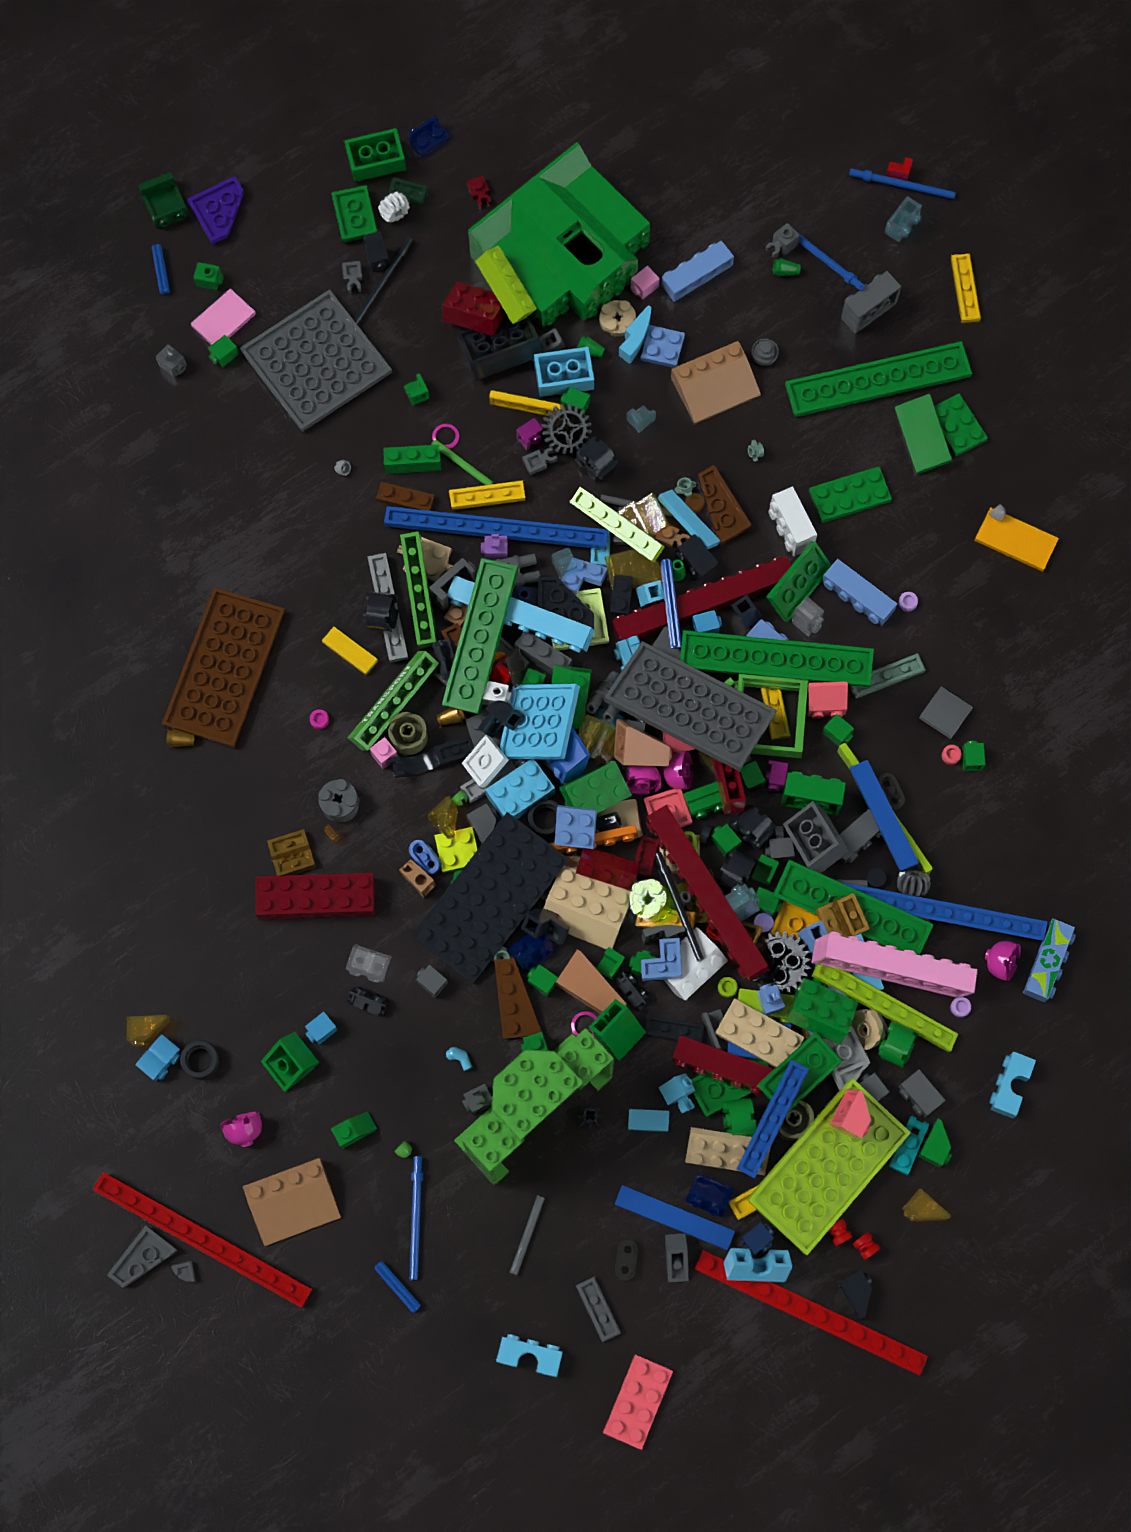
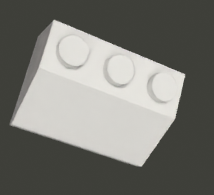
(694, 972)

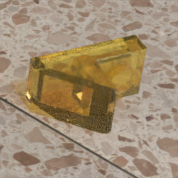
(445, 817)

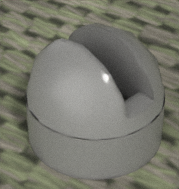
(346, 467)
(998, 513)

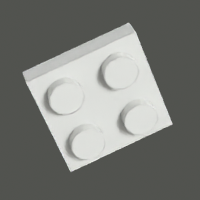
(485, 761)

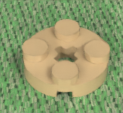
(615, 308)
(874, 1028)

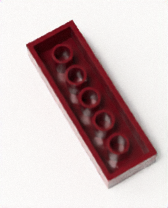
(315, 896)

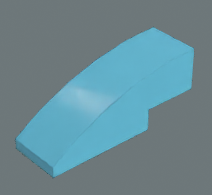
(635, 336)

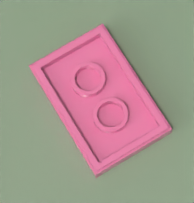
(223, 317)

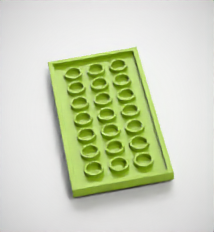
(825, 1172)

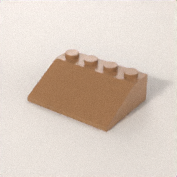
(715, 382)
(292, 1202)

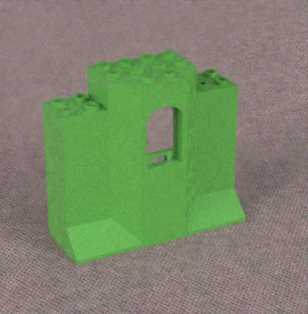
(528, 1094)

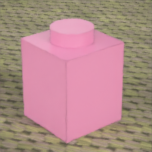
(644, 282)
(383, 752)

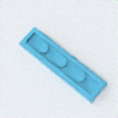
(688, 518)

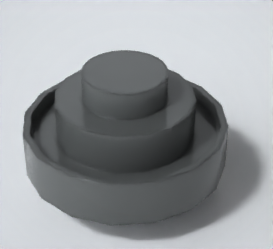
(764, 352)

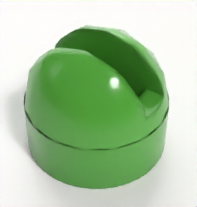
(460, 796)
(404, 1150)

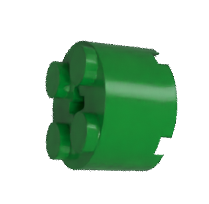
(898, 1044)
(739, 1117)

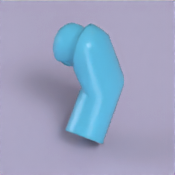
(461, 1055)

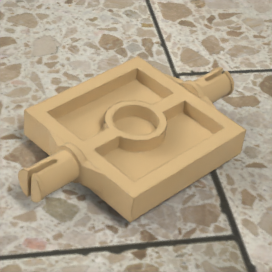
(435, 558)

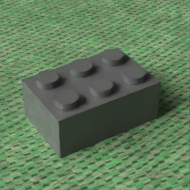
(871, 302)
(815, 837)

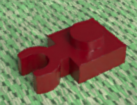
(480, 190)

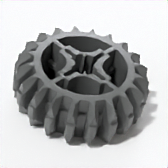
(567, 436)

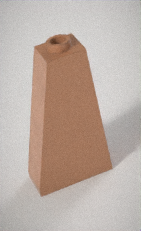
(587, 984)

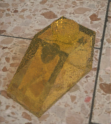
(145, 1028)
(924, 1209)

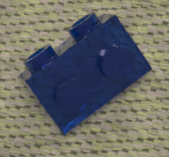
(531, 951)

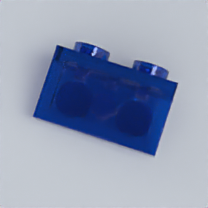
(427, 136)
(709, 1195)

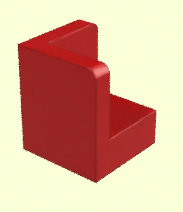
(899, 171)
(500, 673)

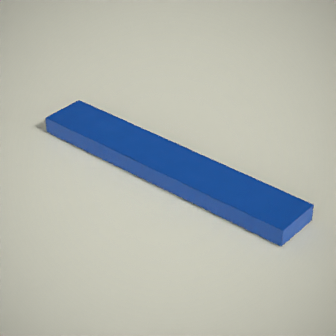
(884, 815)
(772, 1119)
(674, 1217)

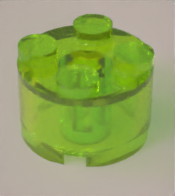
(643, 905)

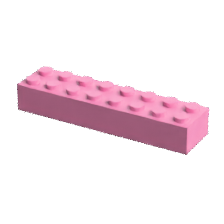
(894, 965)

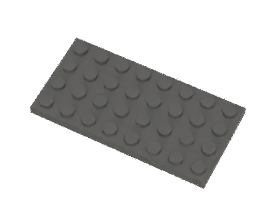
(690, 706)

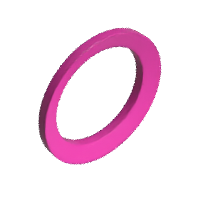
(450, 426)
(576, 1017)

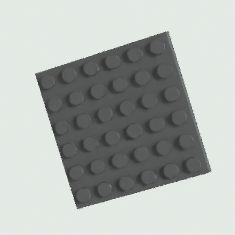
(315, 360)

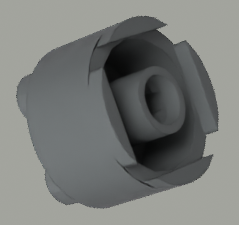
(339, 790)

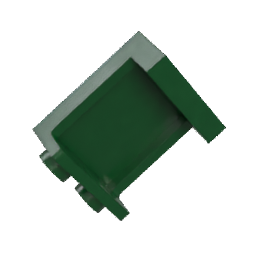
(163, 200)

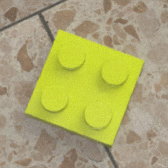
(456, 851)

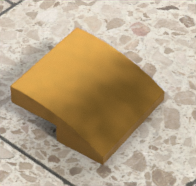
(291, 854)
(843, 916)

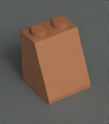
(639, 747)

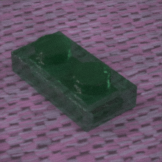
(412, 191)

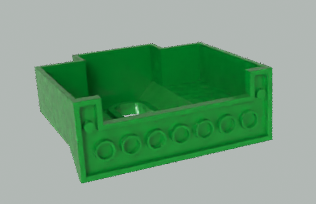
(531, 233)

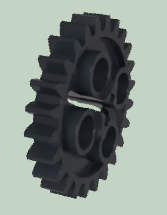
(793, 974)

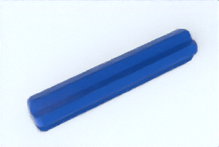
(160, 269)
(397, 1286)

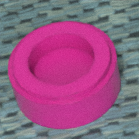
(319, 719)

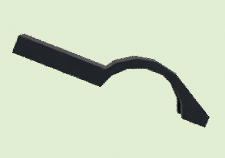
(433, 758)

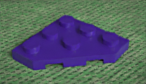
(217, 208)

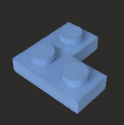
(585, 572)
(667, 966)

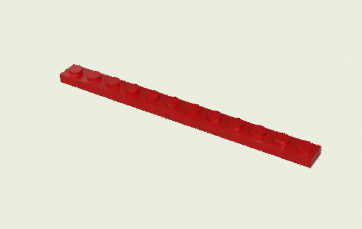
(202, 1239)
(817, 1316)

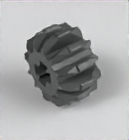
(913, 882)

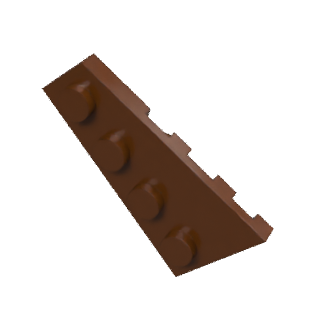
(724, 509)
(515, 1007)

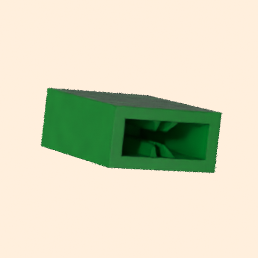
(617, 1029)

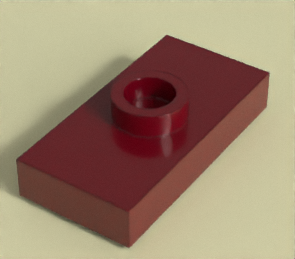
(645, 856)

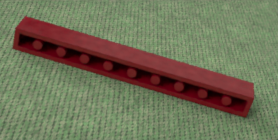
(705, 599)
(707, 893)

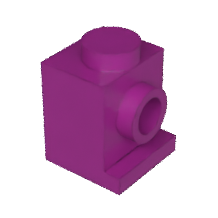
(530, 433)
(776, 775)

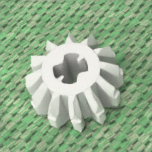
(394, 207)

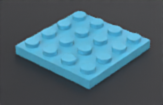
(546, 722)

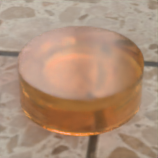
(695, 502)
(332, 833)

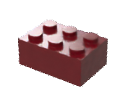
(473, 309)

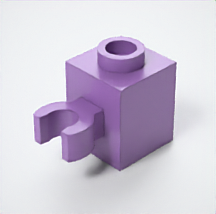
(495, 547)

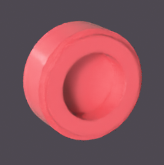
(951, 754)

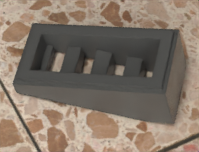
(553, 346)

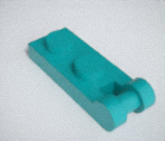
(907, 1151)

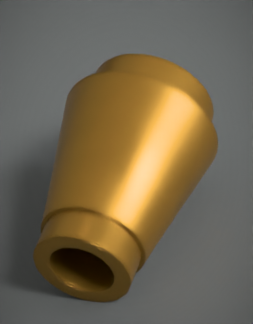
(451, 716)
(179, 738)

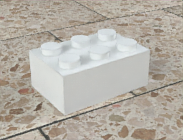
(792, 521)

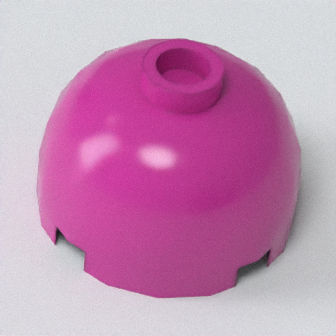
(678, 771)
(642, 779)
(1002, 959)
(243, 1128)

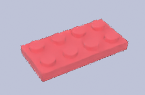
(638, 1402)

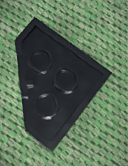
(560, 600)

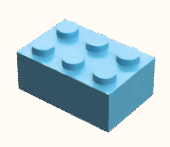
(562, 370)
(520, 790)

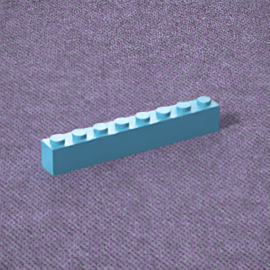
(531, 618)

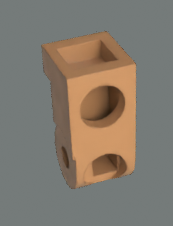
(418, 878)

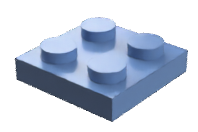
(662, 346)
(575, 827)

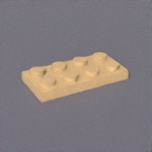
(758, 1034)
(718, 1149)

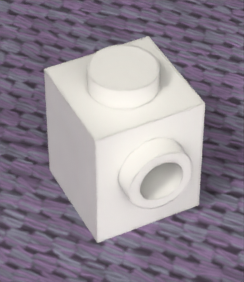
(495, 692)

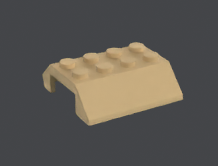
(588, 905)

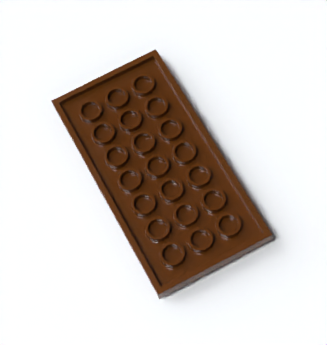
(223, 667)

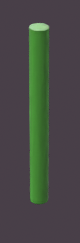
(462, 463)

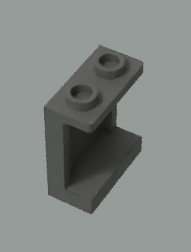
(440, 588)

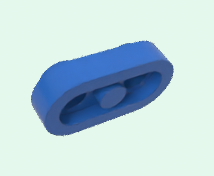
(426, 857)

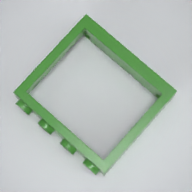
(780, 684)

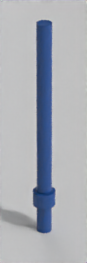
(868, 175)
(848, 277)
(417, 1178)

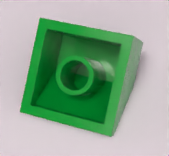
(289, 1061)

